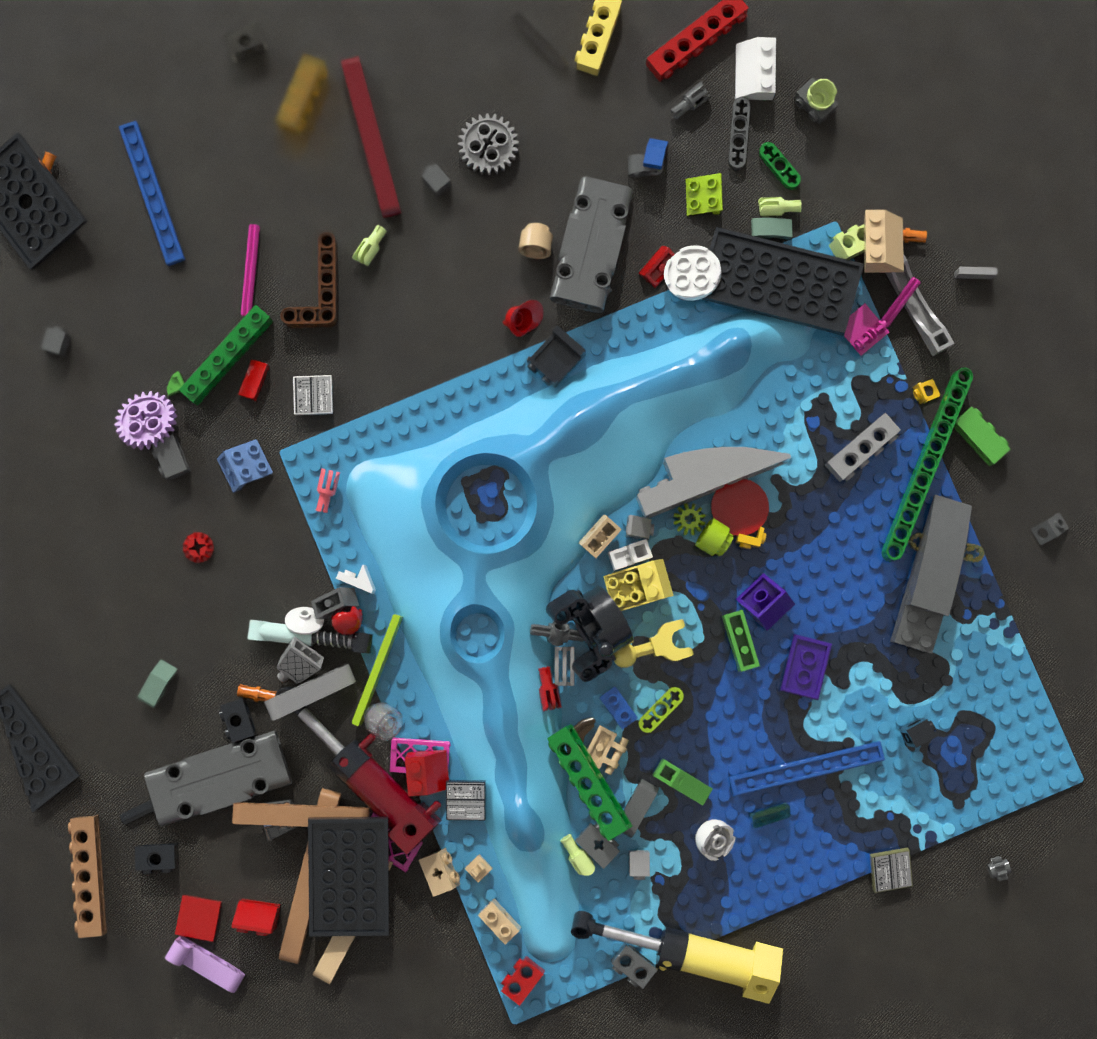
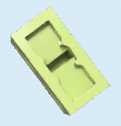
(848, 244)

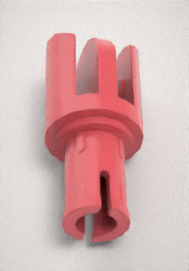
(326, 492)

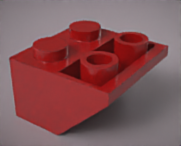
(256, 916)

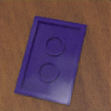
(805, 667)

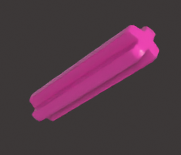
(901, 300)

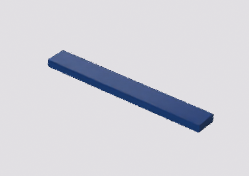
(152, 193)
(806, 768)

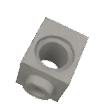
(639, 864)

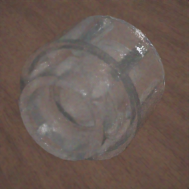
(383, 721)

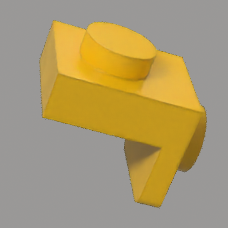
(748, 541)

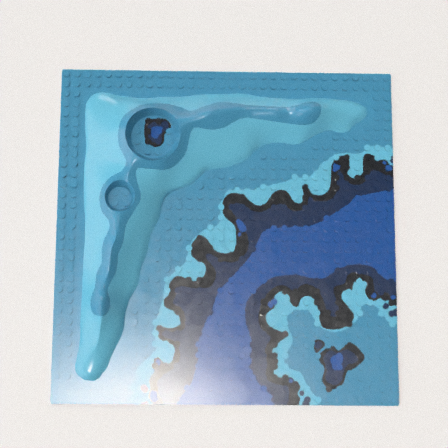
(475, 524)

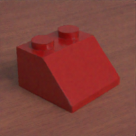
(426, 772)

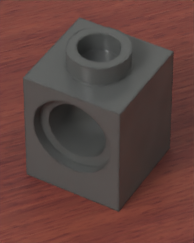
(435, 179)
(56, 341)

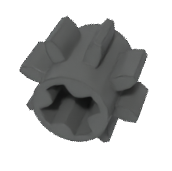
(999, 868)

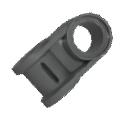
(636, 167)

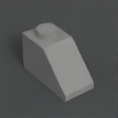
(639, 527)

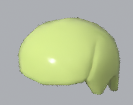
(821, 94)

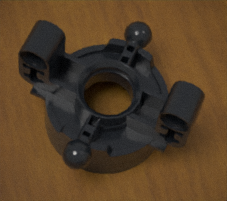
(599, 625)

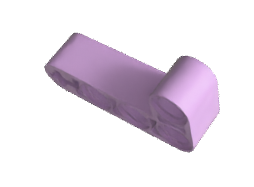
(205, 963)

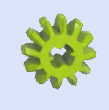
(686, 513)

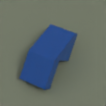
(655, 153)

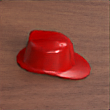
(524, 317)

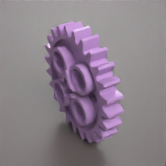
(141, 416)

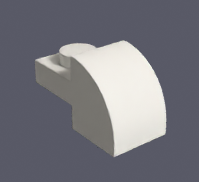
(630, 555)

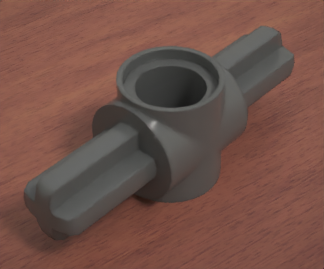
(556, 633)

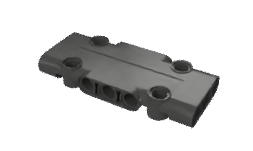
(591, 244)
(218, 778)

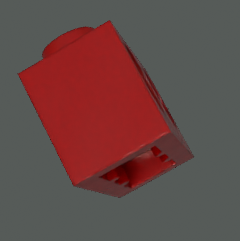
(526, 982)

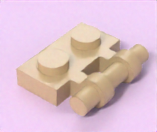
(601, 744)

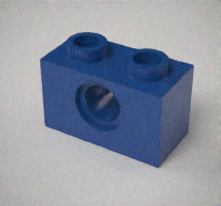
(618, 707)

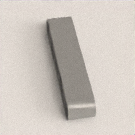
(309, 692)

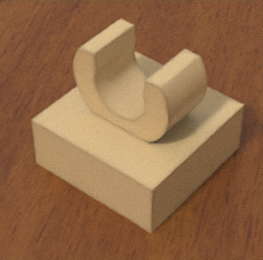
(478, 868)

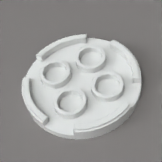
(692, 273)

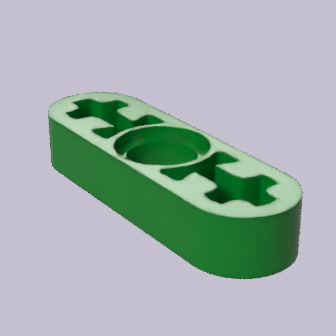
(792, 172)

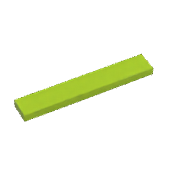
(377, 669)

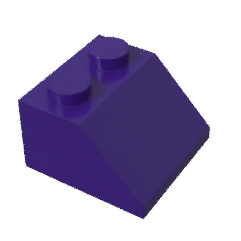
(765, 601)

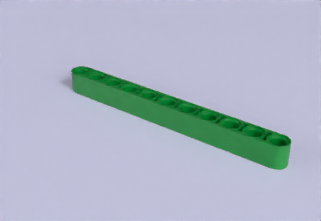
(933, 457)

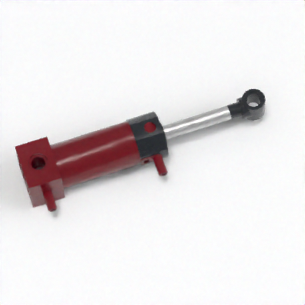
(375, 787)

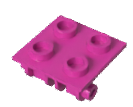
(864, 329)

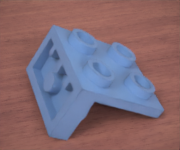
(244, 464)

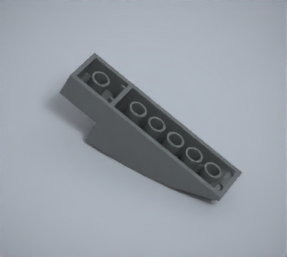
(933, 575)

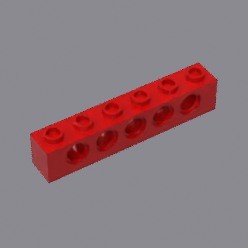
(662, 69)

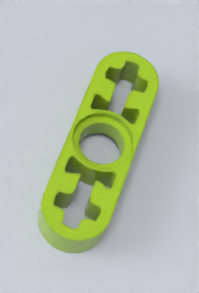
(667, 695)

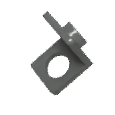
(1055, 526)

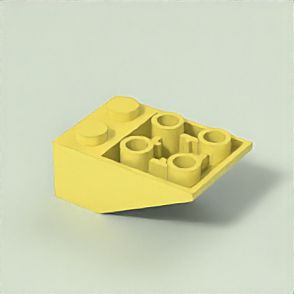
(639, 585)

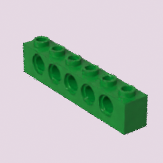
(226, 355)
(599, 787)

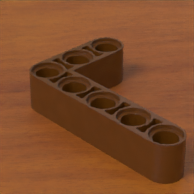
(323, 290)

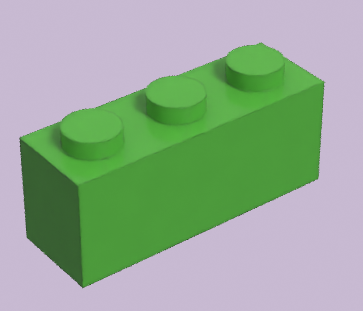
(981, 436)
(740, 641)

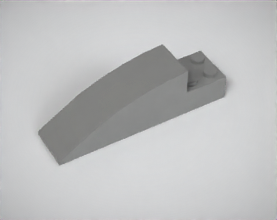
(702, 473)

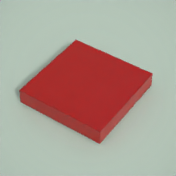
(198, 918)

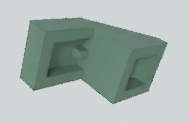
(156, 683)

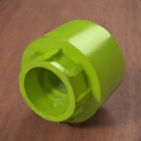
(714, 538)

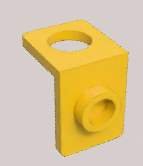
(919, 393)

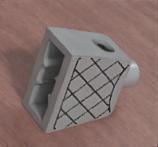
(298, 662)

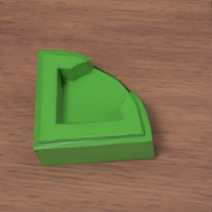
(175, 384)

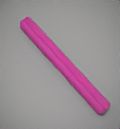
(250, 269)

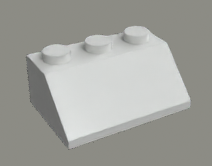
(756, 69)

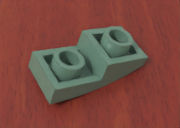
(771, 227)

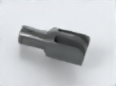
(689, 102)

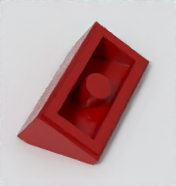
(654, 269)
(254, 380)

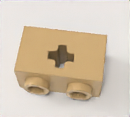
(600, 536)
(438, 881)
(499, 921)

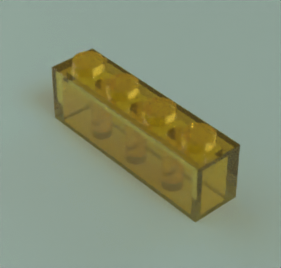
(301, 93)

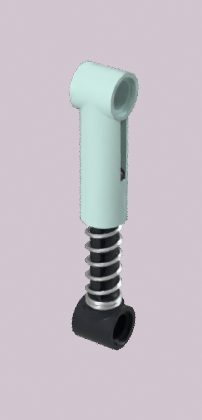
(280, 633)

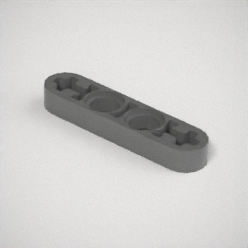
(739, 133)

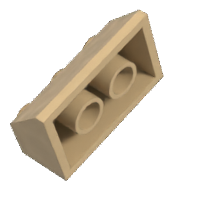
(883, 242)

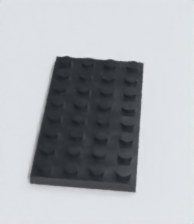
(784, 281)

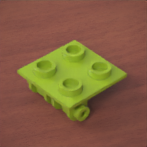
(704, 194)

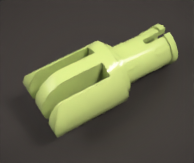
(777, 206)
(369, 246)
(578, 857)

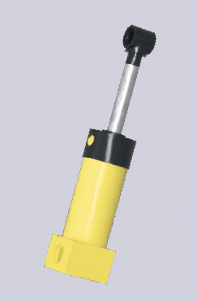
(678, 950)

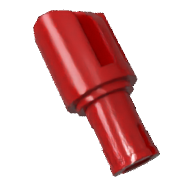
(548, 691)

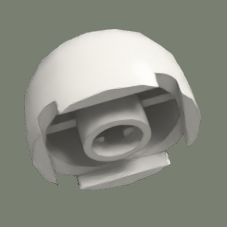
(714, 839)

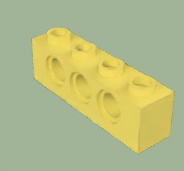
(592, 62)

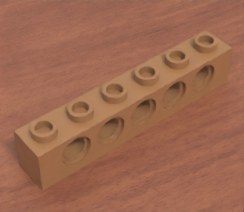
(93, 866)

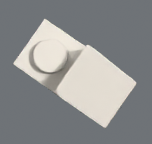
(363, 580)

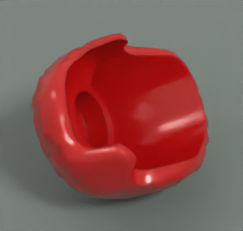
(347, 622)

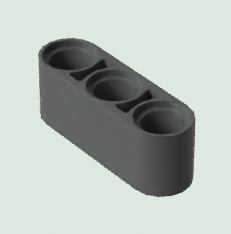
(639, 805)

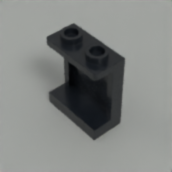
(556, 357)

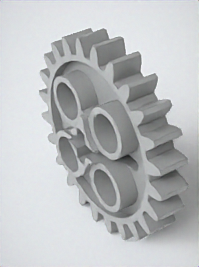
(473, 137)

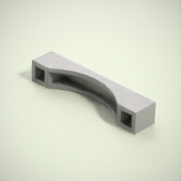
(930, 328)

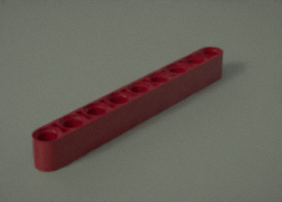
(371, 137)

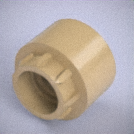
(536, 241)

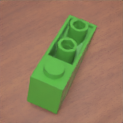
(682, 781)

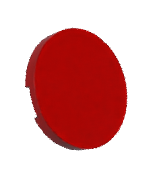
(740, 507)

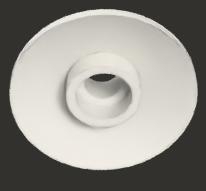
(303, 621)

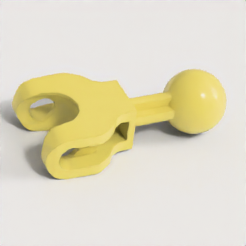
(659, 645)

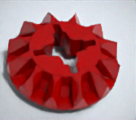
(205, 552)

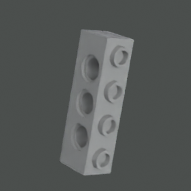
(884, 426)

